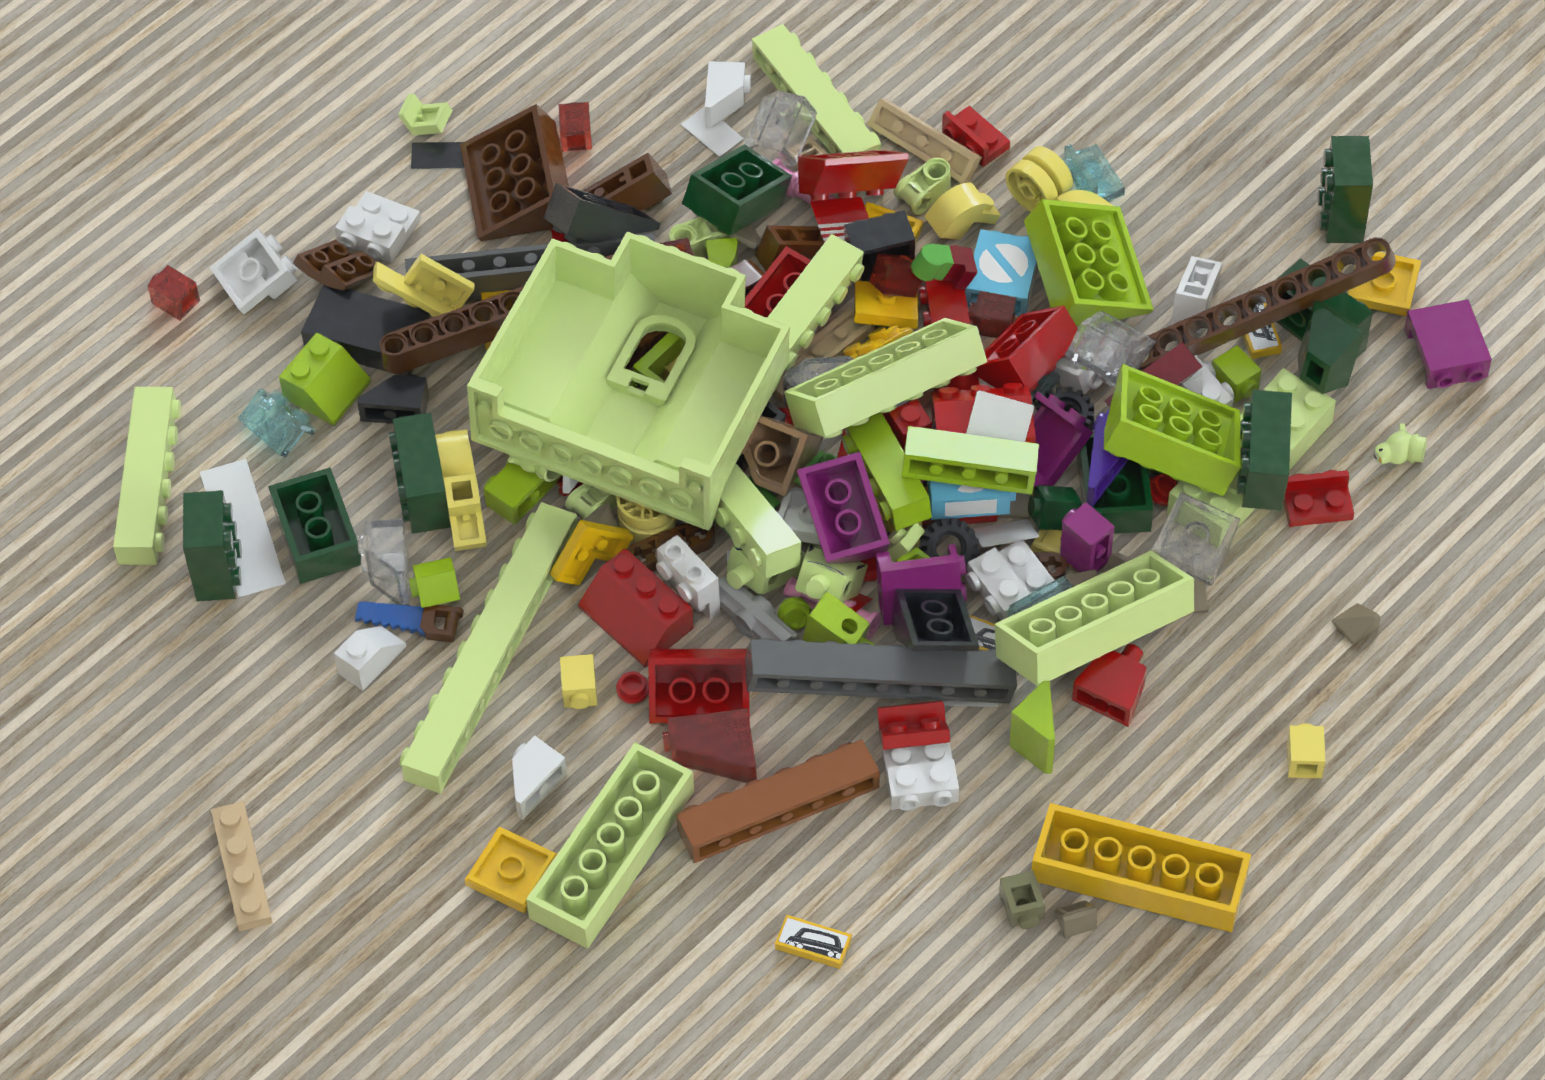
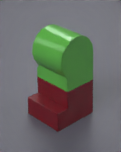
(945, 264)

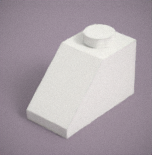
(725, 90)
(367, 655)
(535, 773)

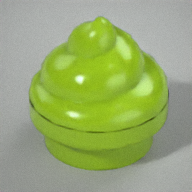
(794, 612)

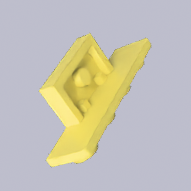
(426, 286)

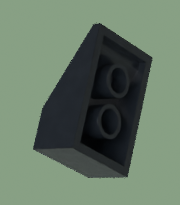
(594, 217)
(933, 620)

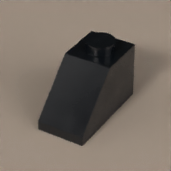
(394, 399)

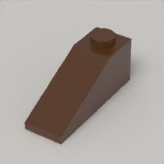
(635, 184)
(802, 239)

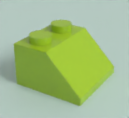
(323, 379)

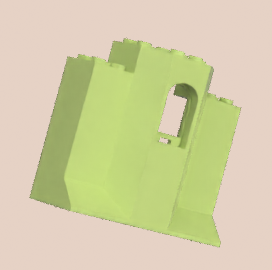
(561, 391)

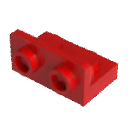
(975, 134)
(1318, 498)
(912, 725)

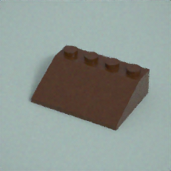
(513, 174)

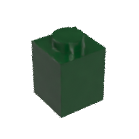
(1051, 505)

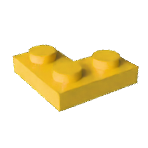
(585, 545)

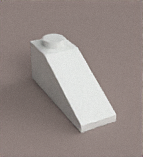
(1195, 289)

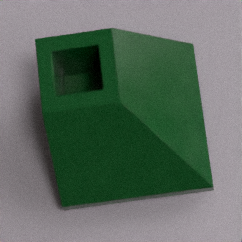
(1328, 349)

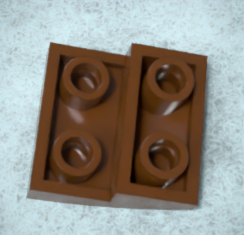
(335, 266)

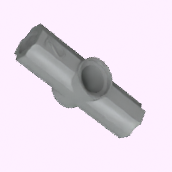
(753, 614)

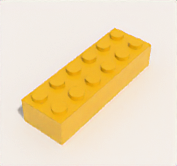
(1141, 867)

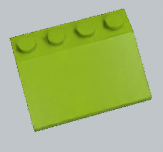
(1087, 260)
(1173, 431)

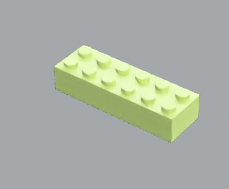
(885, 377)
(1309, 419)
(1094, 618)
(610, 845)

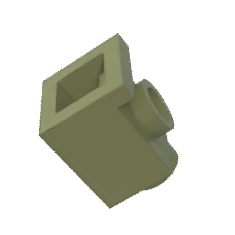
(1022, 899)

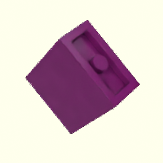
(1449, 343)
(1059, 438)
(924, 573)

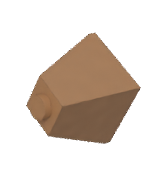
(777, 452)

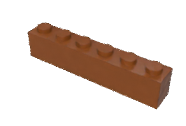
(777, 800)

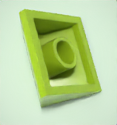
(1033, 728)

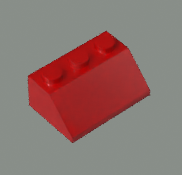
(850, 173)
(776, 282)
(1028, 348)
(954, 407)
(636, 607)
(696, 682)

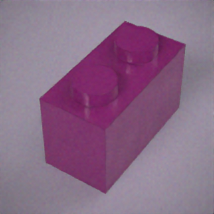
(1086, 539)

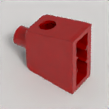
(1112, 684)

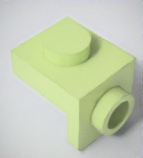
(424, 118)
(904, 540)

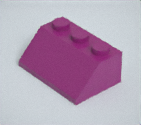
(843, 509)

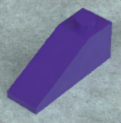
(1103, 464)

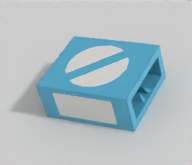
(1004, 267)
(967, 501)

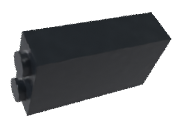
(359, 322)

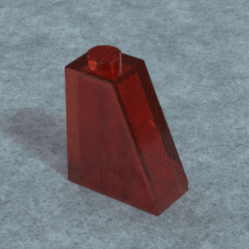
(713, 744)

